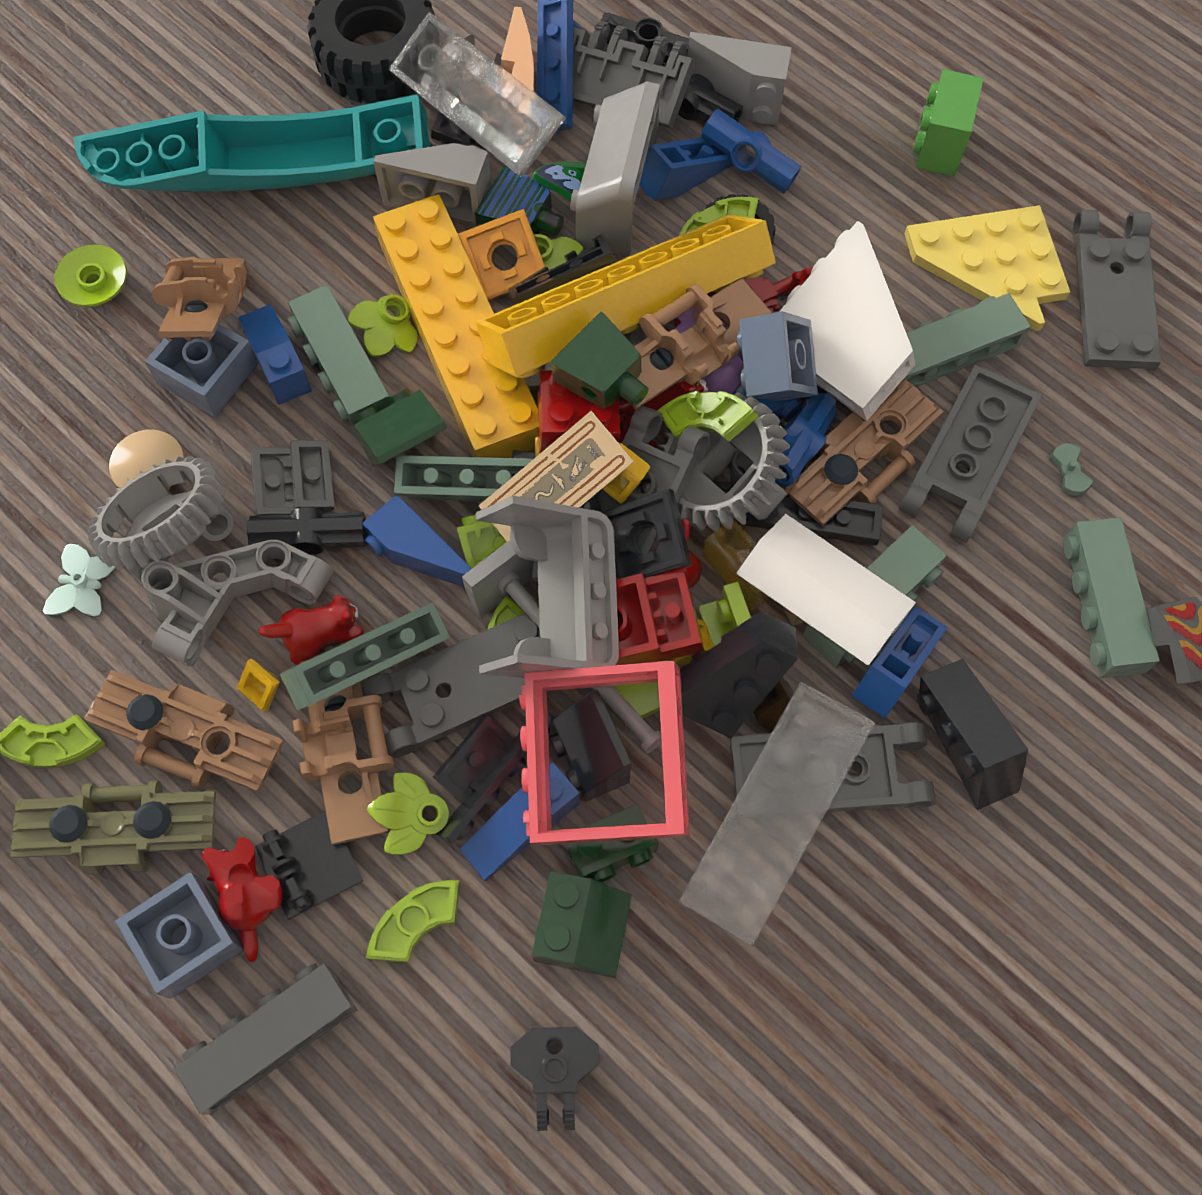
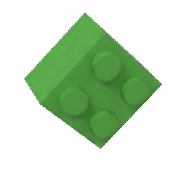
(947, 122)

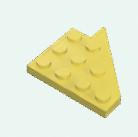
(994, 257)

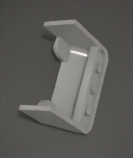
(623, 134)
(574, 585)

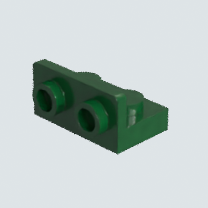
(601, 859)

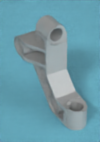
(195, 604)

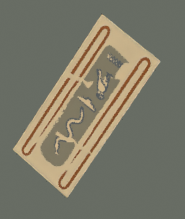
(568, 469)

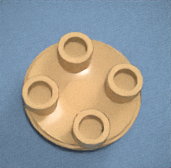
(140, 452)

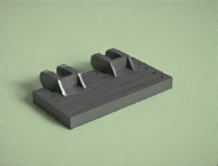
(623, 66)

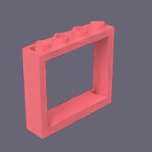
(535, 741)

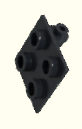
(307, 864)

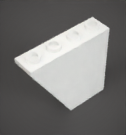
(854, 324)

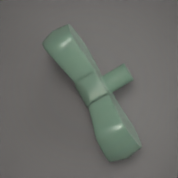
(1074, 481)

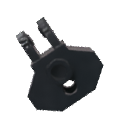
(555, 1072)

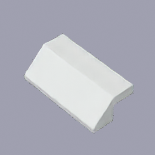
(826, 588)

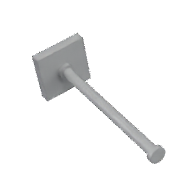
(505, 575)

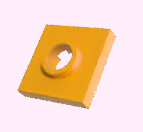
(484, 239)

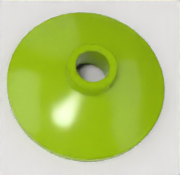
(82, 267)

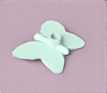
(80, 585)

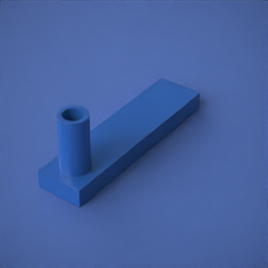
(556, 56)

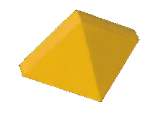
(258, 684)

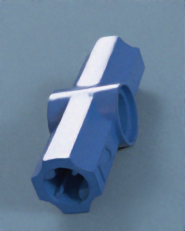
(732, 139)
(806, 434)

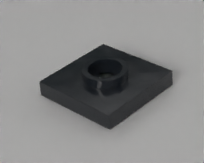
(629, 520)

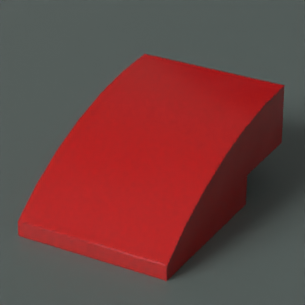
(656, 618)

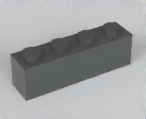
(264, 1039)

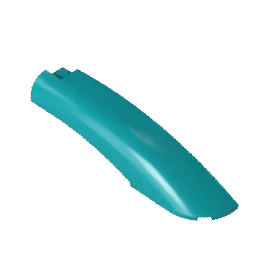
(253, 150)

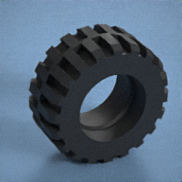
(358, 68)

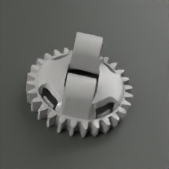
(754, 492)
(160, 521)

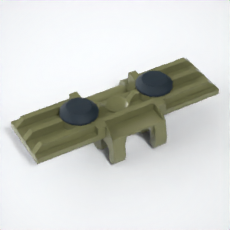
(116, 837)

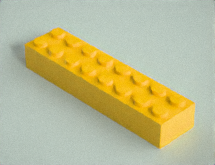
(641, 284)
(445, 302)

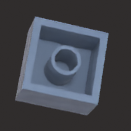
(777, 357)
(203, 370)
(179, 935)

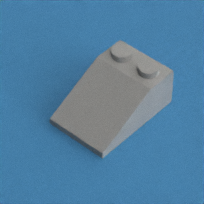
(743, 72)
(451, 170)

